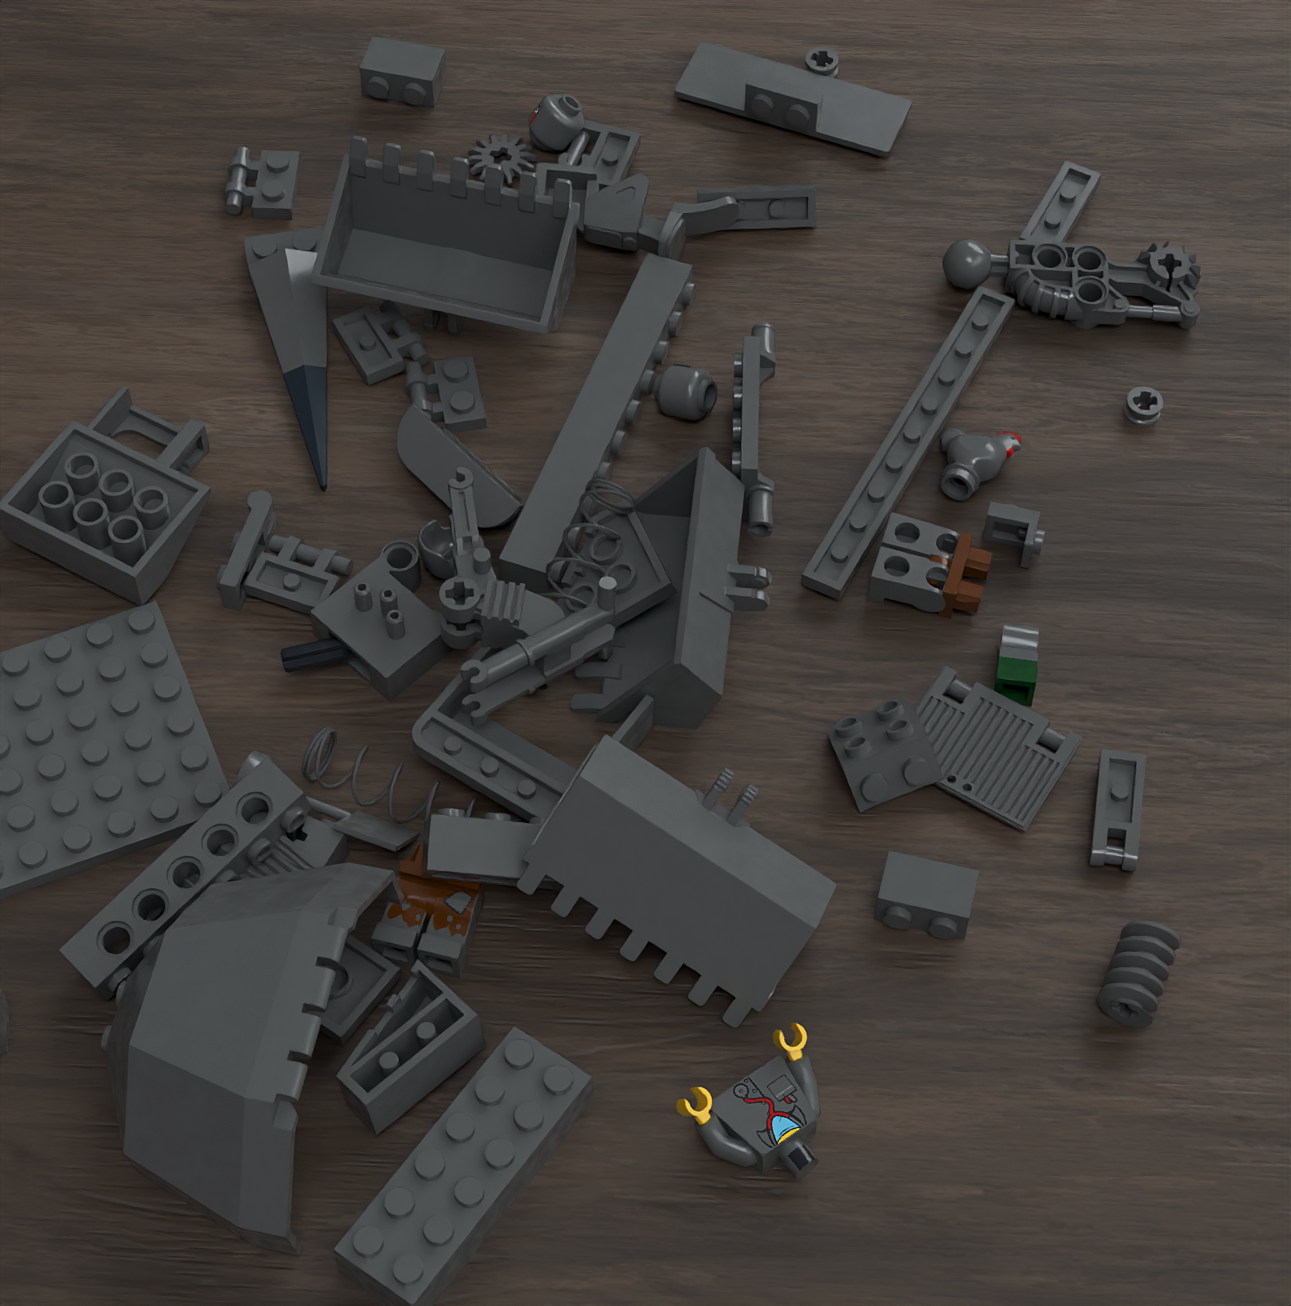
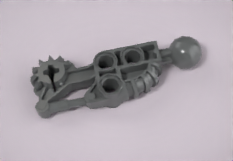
(1082, 281)

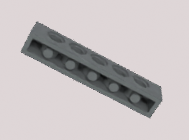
(192, 853)

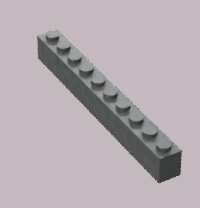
(598, 423)

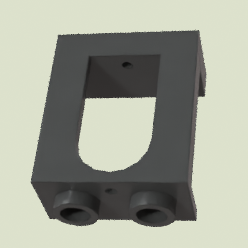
(183, 446)

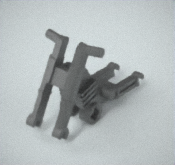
(512, 618)

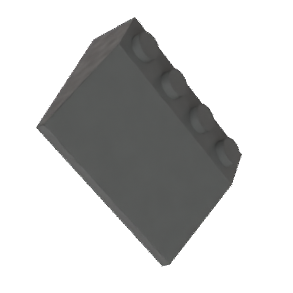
(104, 512)

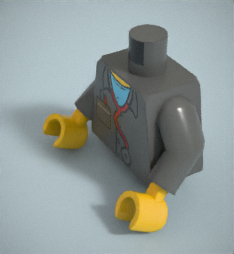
(765, 1114)

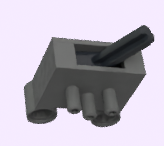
(377, 625)

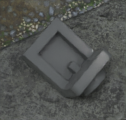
(1014, 527)

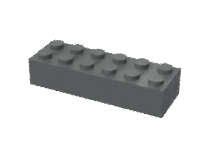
(465, 1173)

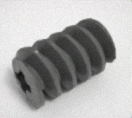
(1138, 972)

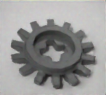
(515, 152)

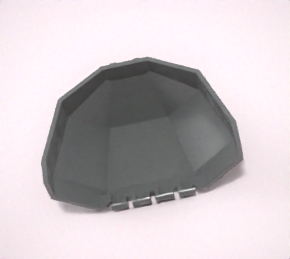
(213, 1034)

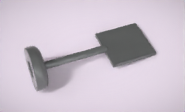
(356, 824)

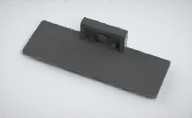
(793, 98)

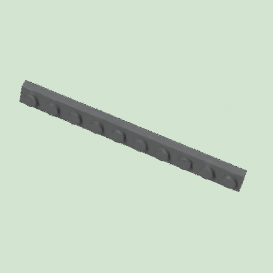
(907, 444)

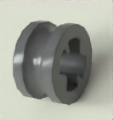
(824, 56)
(1139, 416)

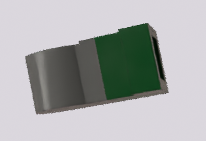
(1018, 662)

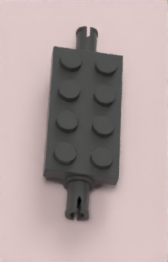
(754, 367)

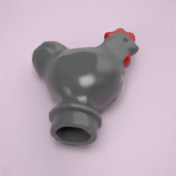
(973, 459)

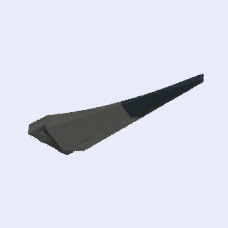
(297, 323)

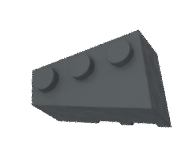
(410, 1050)

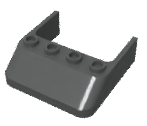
(499, 760)

